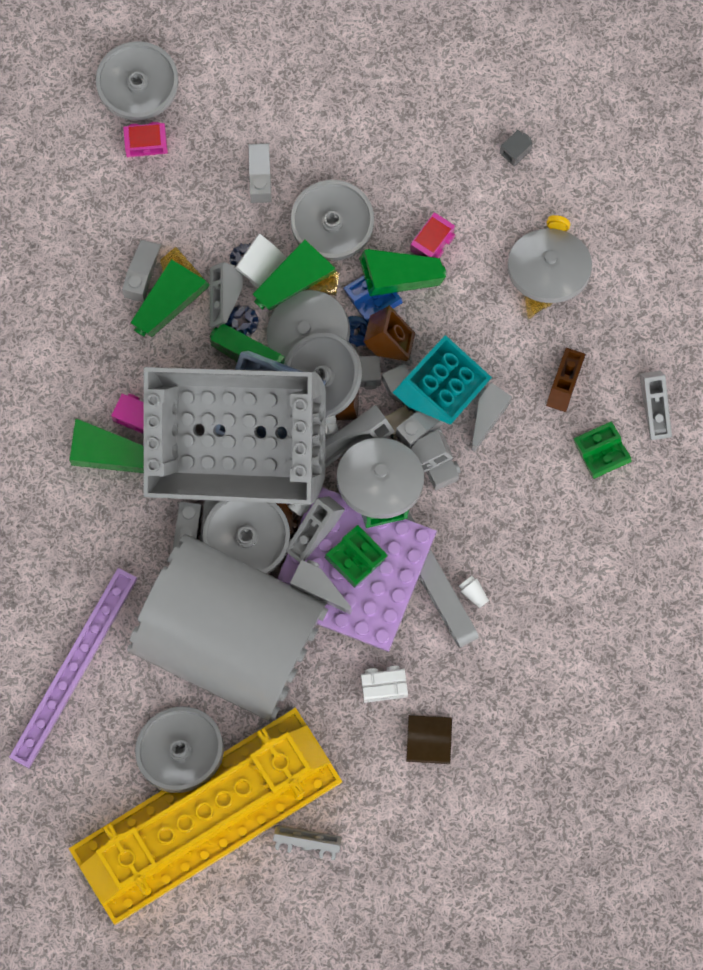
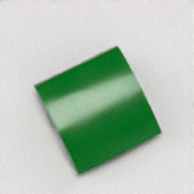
(602, 450)
(356, 556)

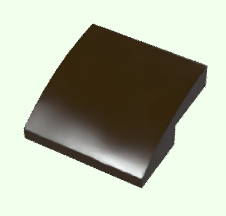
(429, 739)

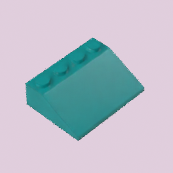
(443, 382)

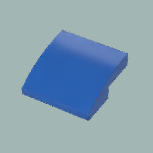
(366, 304)

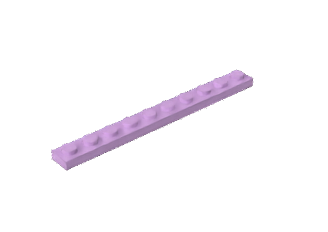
(73, 668)

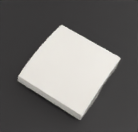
(260, 261)

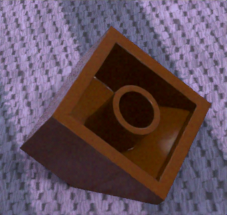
(389, 335)

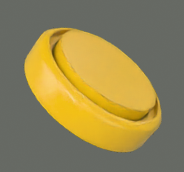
(558, 222)

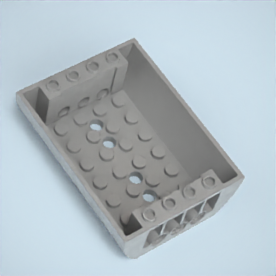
(239, 462)

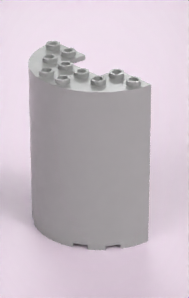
(226, 627)

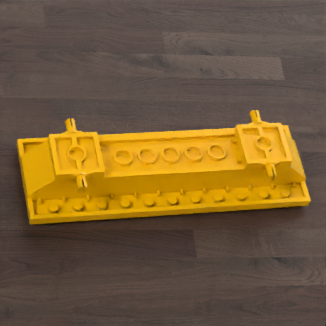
(188, 831)

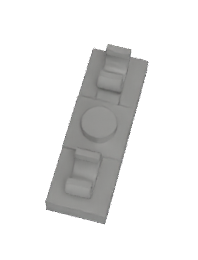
(307, 840)

